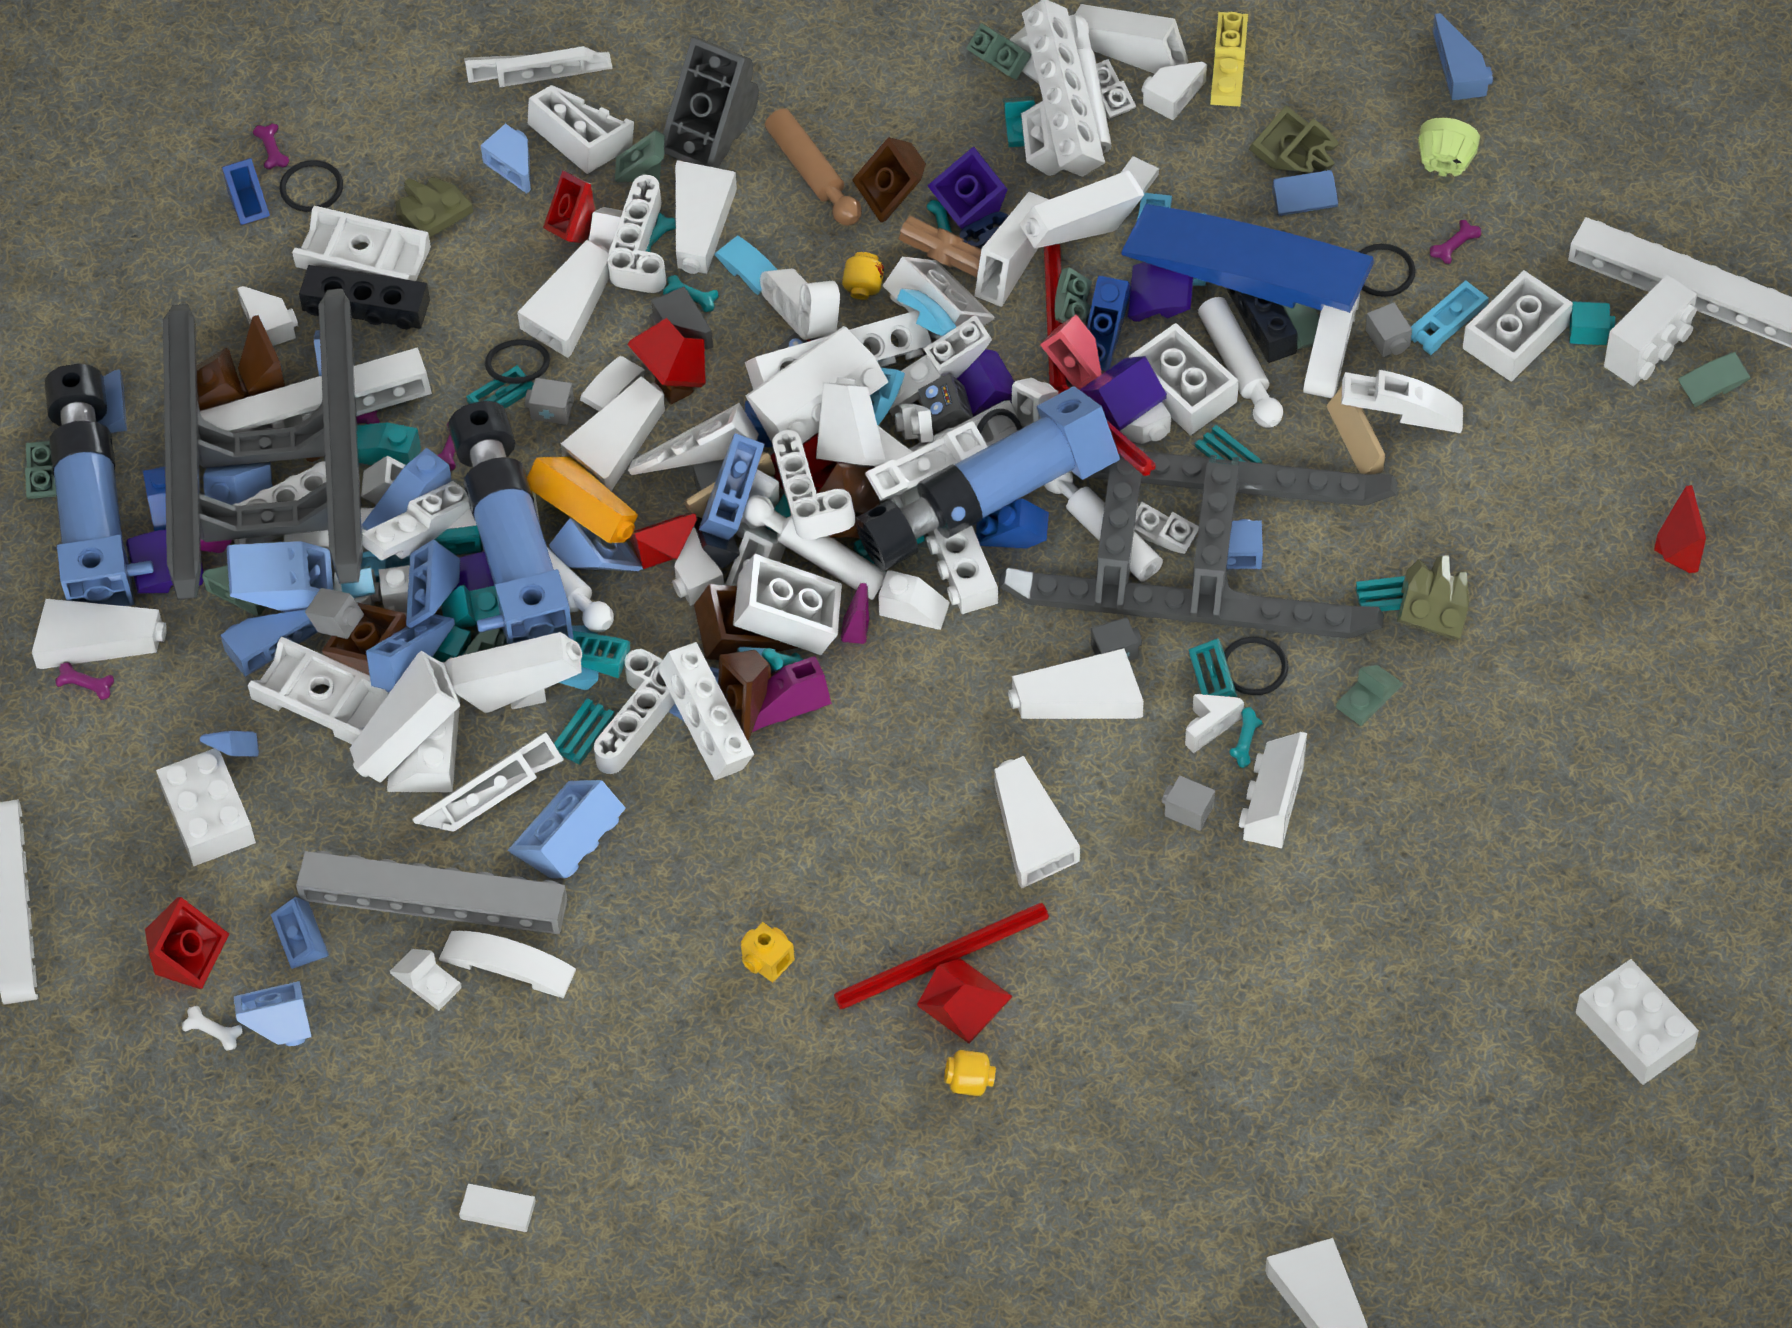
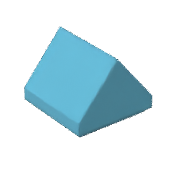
(363, 587)

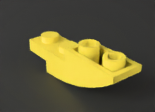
(1229, 59)

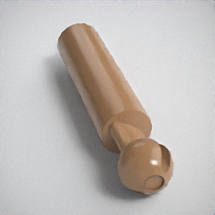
(812, 165)

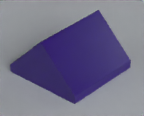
(969, 189)
(987, 382)
(1126, 391)

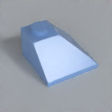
(585, 550)
(275, 1013)

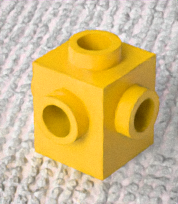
(767, 951)

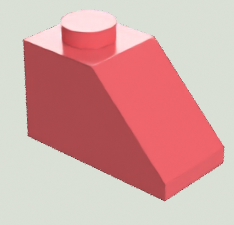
(1074, 352)

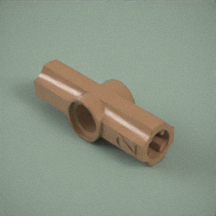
(941, 245)

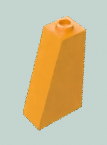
(582, 497)

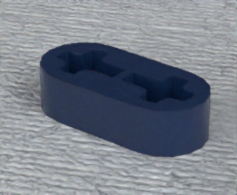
(983, 229)

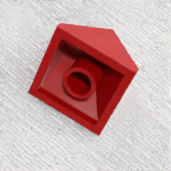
(571, 209)
(671, 356)
(1682, 534)
(662, 540)
(184, 944)
(962, 998)

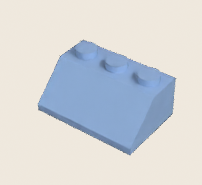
(568, 828)

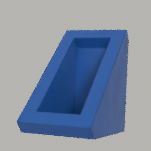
(245, 191)

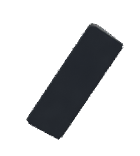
(717, 548)

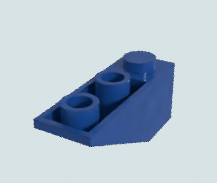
(1107, 316)

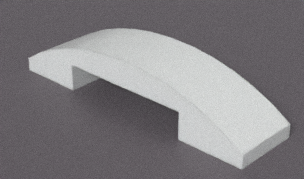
(904, 473)
(508, 959)

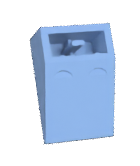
(278, 573)

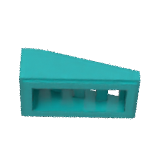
(603, 664)

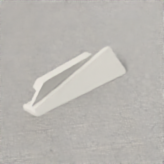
(536, 67)
(491, 785)

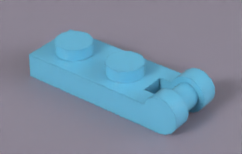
(1448, 316)

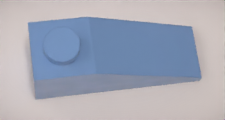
(1460, 61)
(417, 478)
(732, 487)
(432, 578)
(256, 638)
(393, 655)

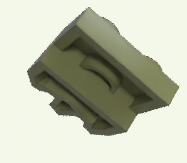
(1295, 144)
(432, 205)
(1435, 598)

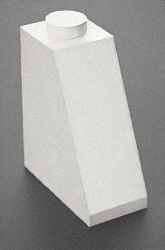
(848, 425)

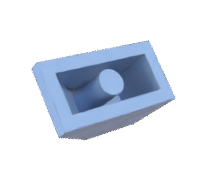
(509, 156)

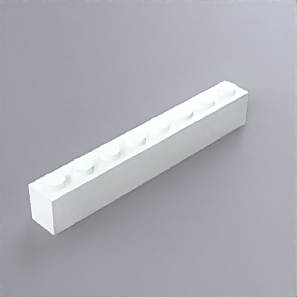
(1718, 292)
(377, 386)

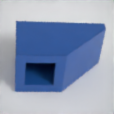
(1014, 526)

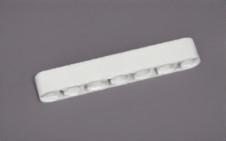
(16, 944)

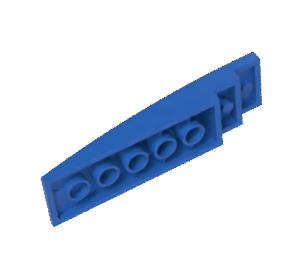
(1249, 258)

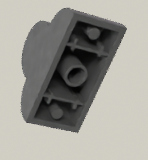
(710, 104)

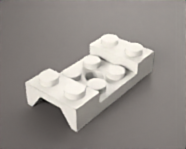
(391, 249)
(294, 674)

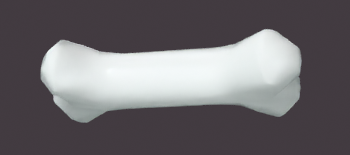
(226, 1035)

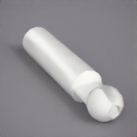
(1088, 63)
(1240, 360)
(1089, 512)
(822, 551)
(596, 615)

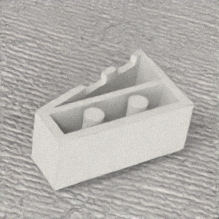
(577, 130)

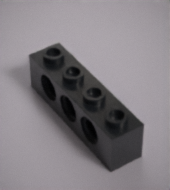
(371, 296)
(1267, 324)

